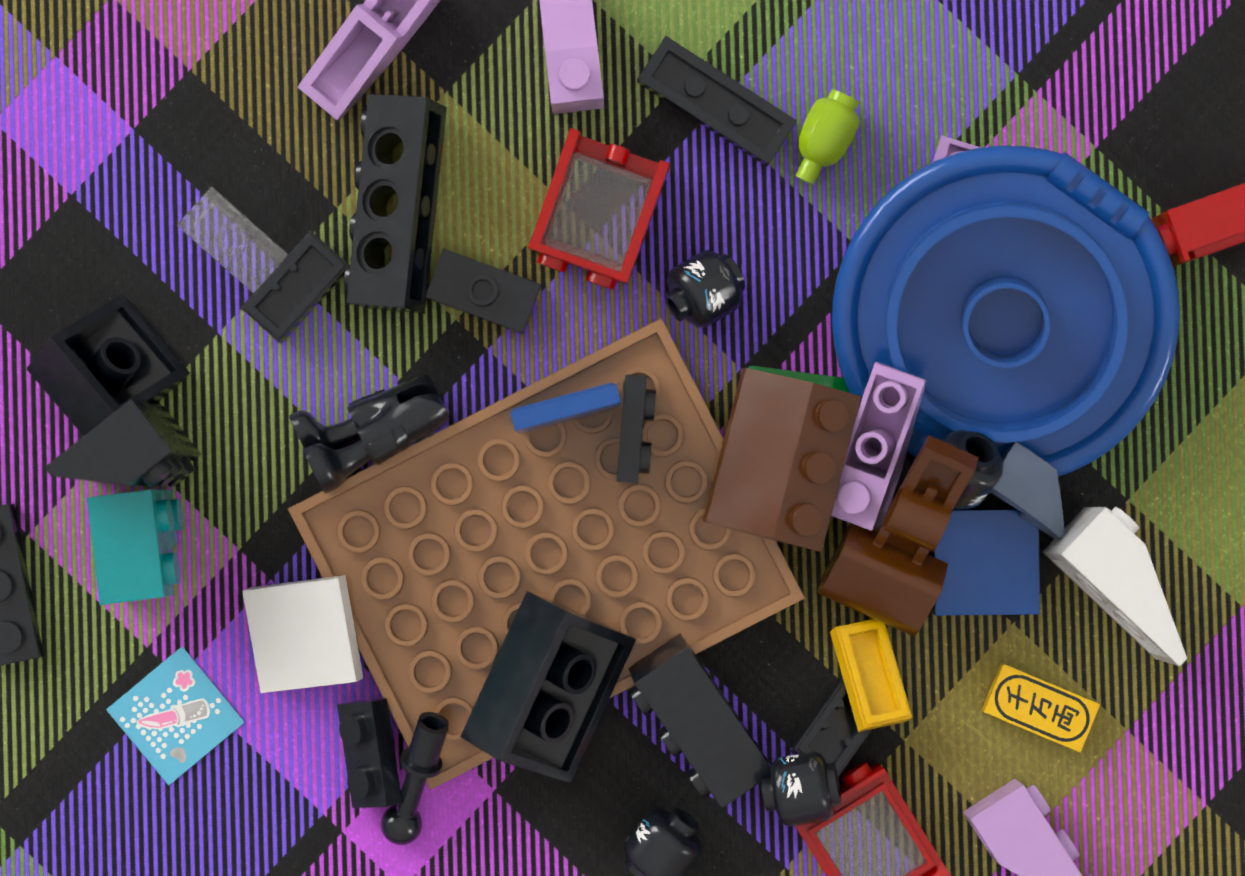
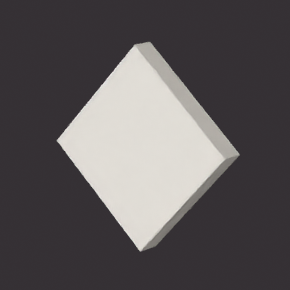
(303, 634)

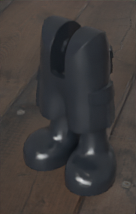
(377, 430)

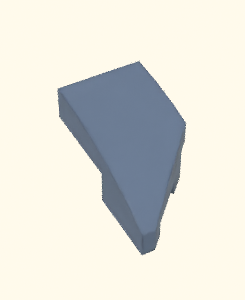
(1032, 489)

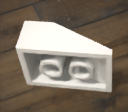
(1117, 574)

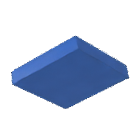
(565, 408)
(989, 564)

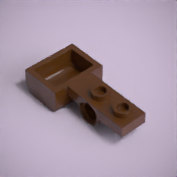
(890, 568)

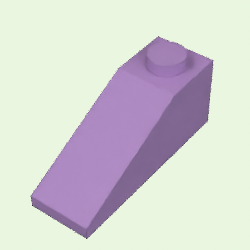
(571, 55)

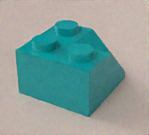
(133, 544)

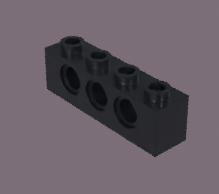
(410, 227)

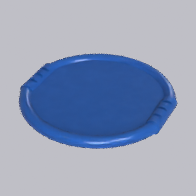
(1018, 298)

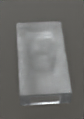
(232, 239)

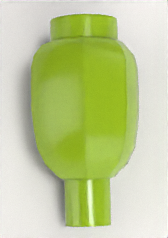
(826, 133)

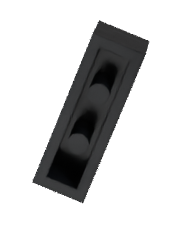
(698, 722)

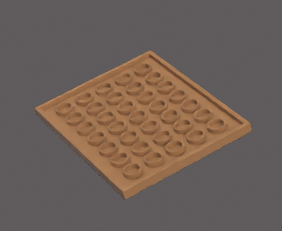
(481, 514)

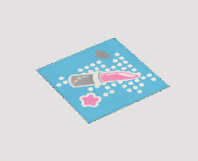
(175, 715)

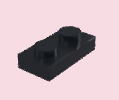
(633, 452)
(369, 753)

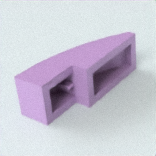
(362, 51)

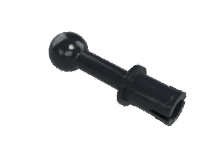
(421, 760)

